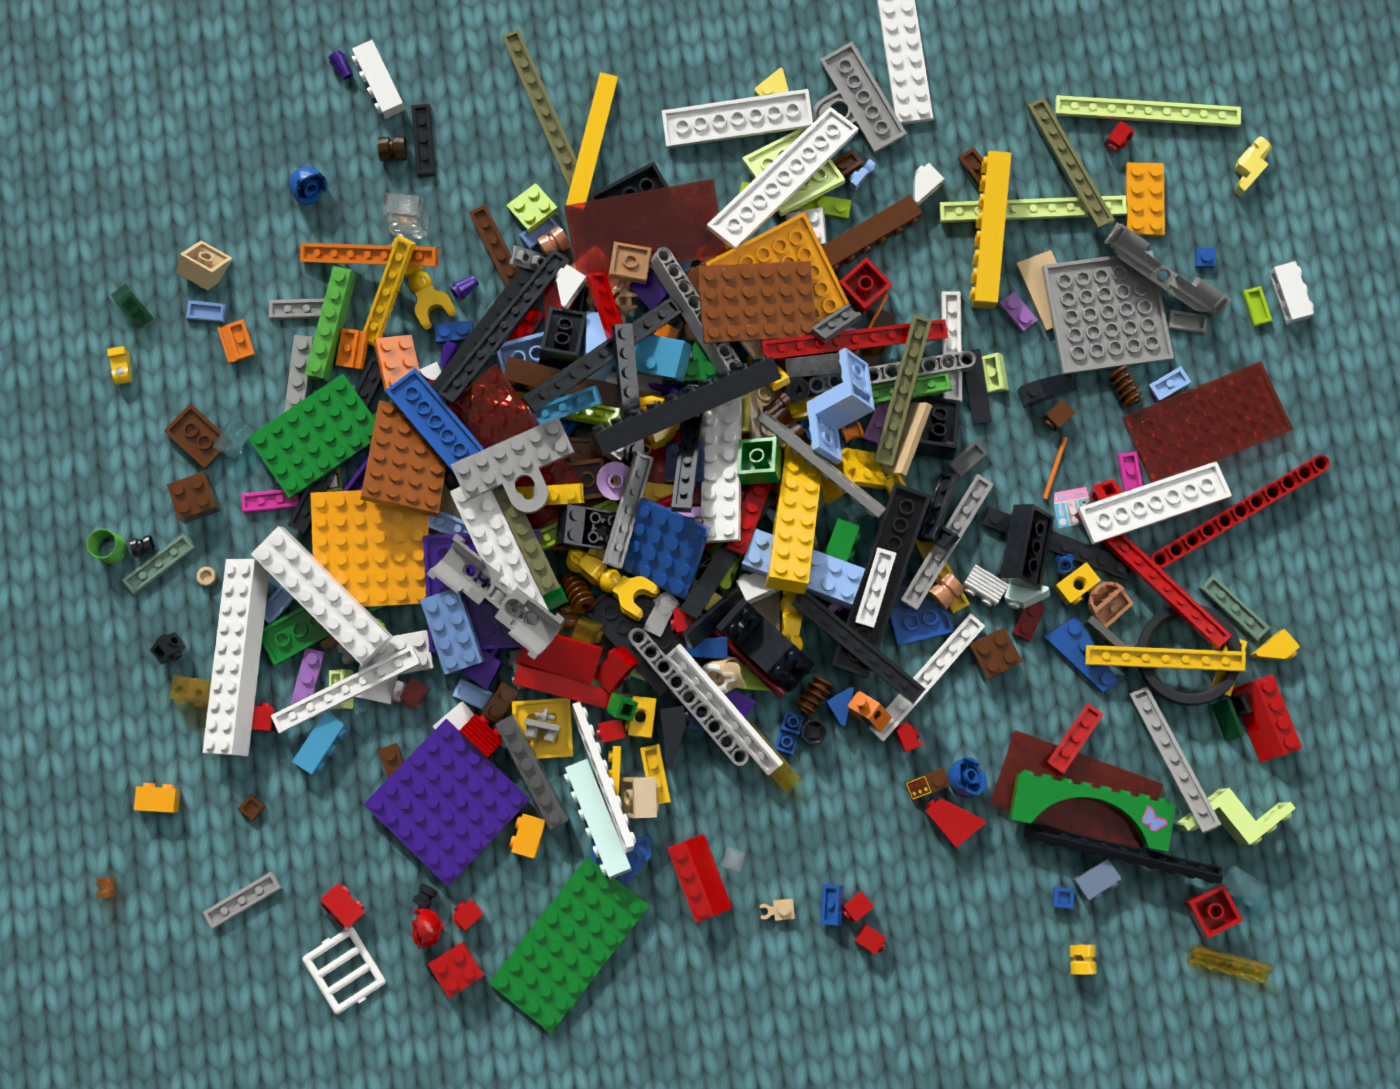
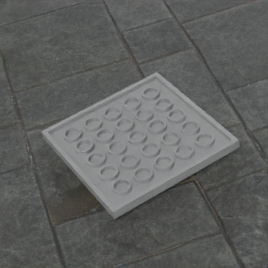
(1105, 315)

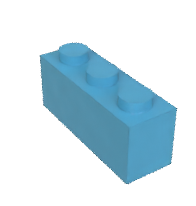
(320, 744)

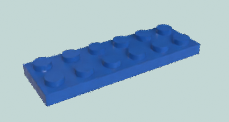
(433, 418)

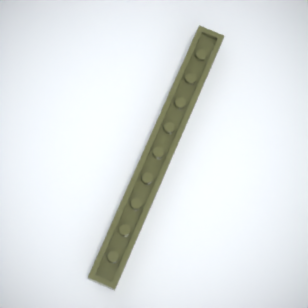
(541, 104)

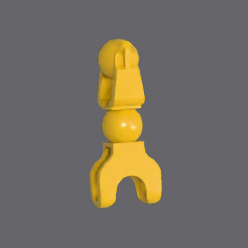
(427, 296)
(611, 581)
(791, 618)

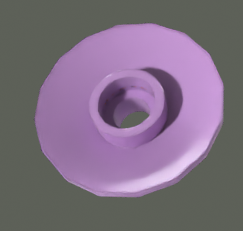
(606, 473)

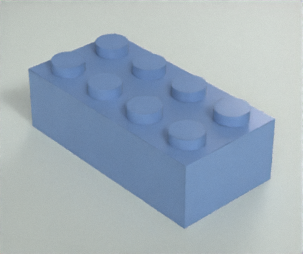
(452, 631)

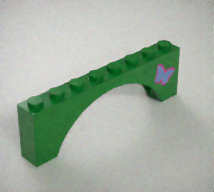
(1150, 817)

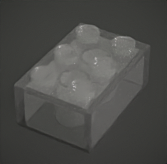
(406, 215)

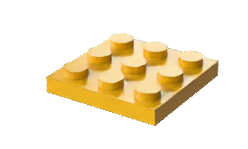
(562, 711)

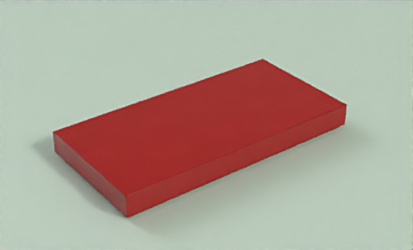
(565, 658)

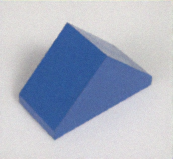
(839, 706)

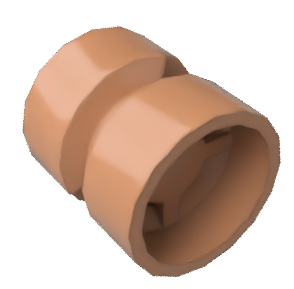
(556, 241)
(949, 589)

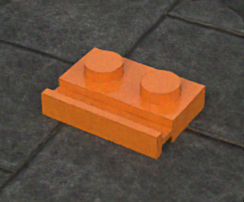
(236, 341)
(352, 348)

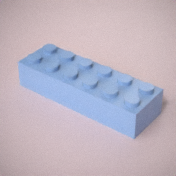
(828, 578)

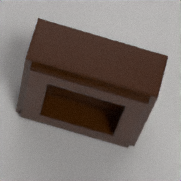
(252, 807)

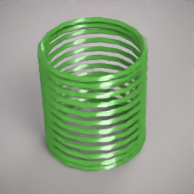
(95, 539)

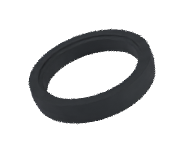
(1170, 694)

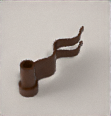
(779, 409)

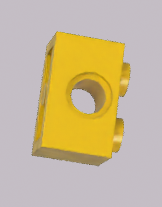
(1066, 588)
(645, 728)

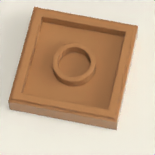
(630, 262)

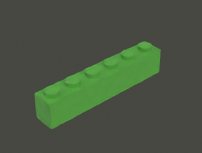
(330, 324)

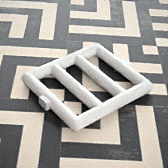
(318, 974)

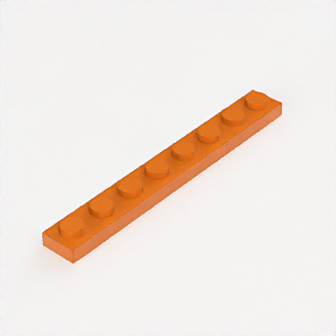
(364, 254)

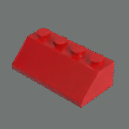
(1269, 723)
(699, 878)

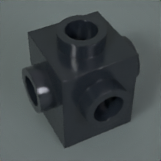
(168, 648)

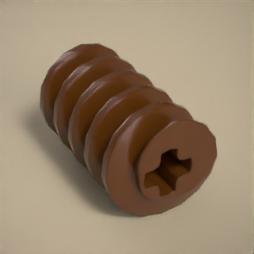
(1126, 387)
(578, 593)
(813, 696)

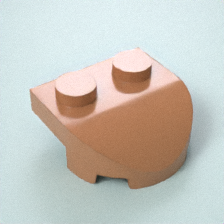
(1108, 602)

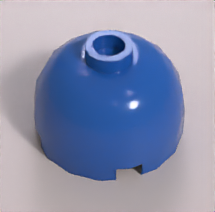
(307, 185)
(967, 778)

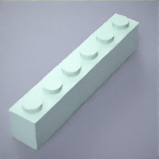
(598, 819)

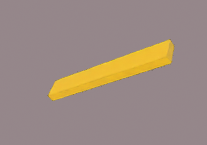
(389, 288)

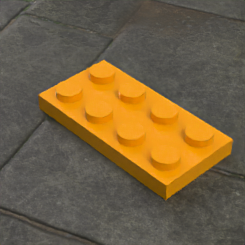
(1145, 198)

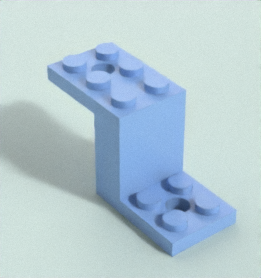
(840, 406)

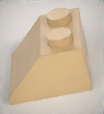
(203, 265)
(639, 796)

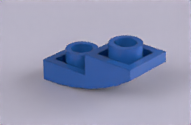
(710, 648)
(789, 733)

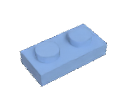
(1169, 384)

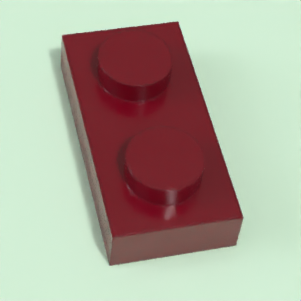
(1028, 621)

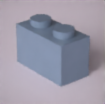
(1097, 879)

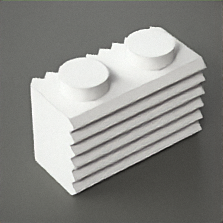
(985, 586)

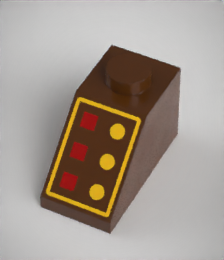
(927, 784)

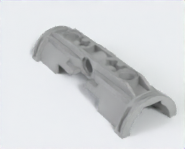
(1198, 295)
(453, 573)

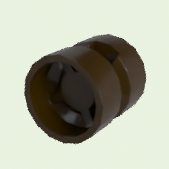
(392, 148)

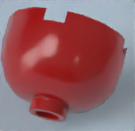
(426, 927)

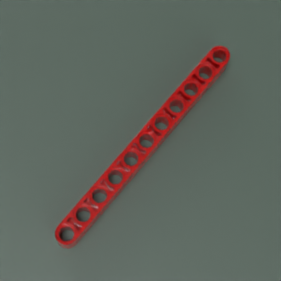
(1246, 508)

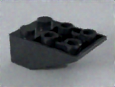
(584, 527)

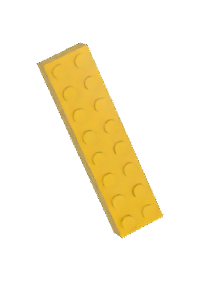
(991, 230)
(794, 524)

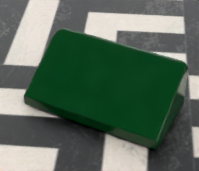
(1227, 719)

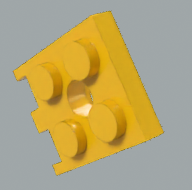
(859, 468)

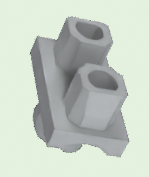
(526, 258)
(533, 726)

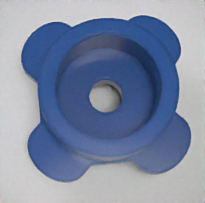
(1065, 568)

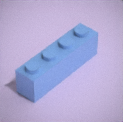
(593, 337)

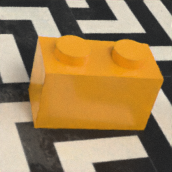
(157, 799)
(528, 836)

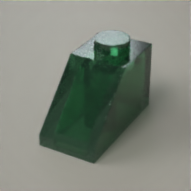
(132, 306)

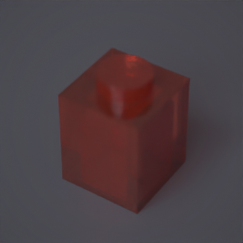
(414, 693)

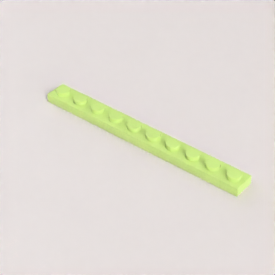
(1147, 111)
(1030, 209)

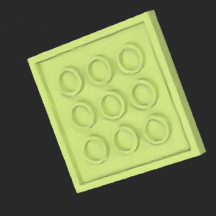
(820, 183)

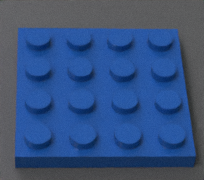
(665, 547)

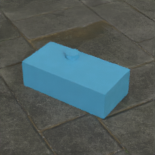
(662, 358)

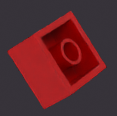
(865, 285)
(1213, 911)
(456, 969)

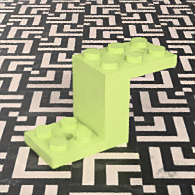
(1237, 818)

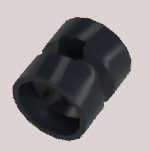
(797, 390)
(813, 732)

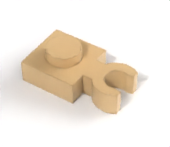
(781, 909)

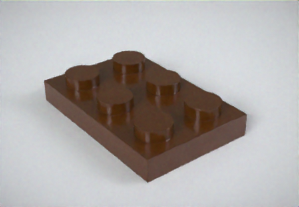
(195, 435)

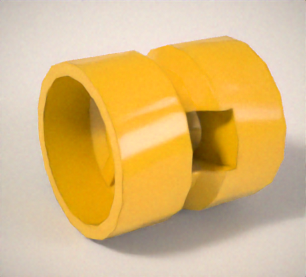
(1081, 966)

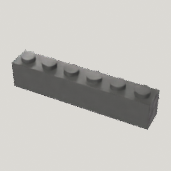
(532, 771)

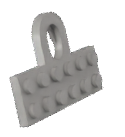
(861, 96)
(514, 459)

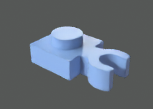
(858, 178)

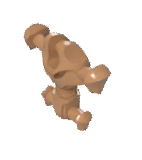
(622, 297)

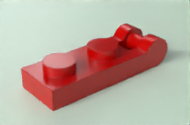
(528, 325)

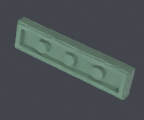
(159, 564)
(1234, 608)

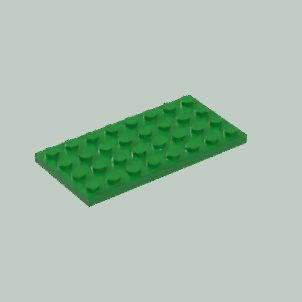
(569, 944)

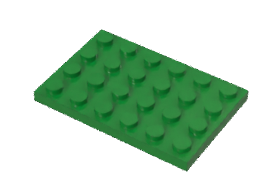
(315, 436)

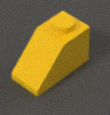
(1278, 647)

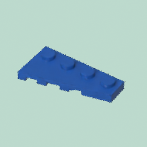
(1071, 642)

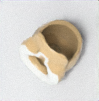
(725, 673)

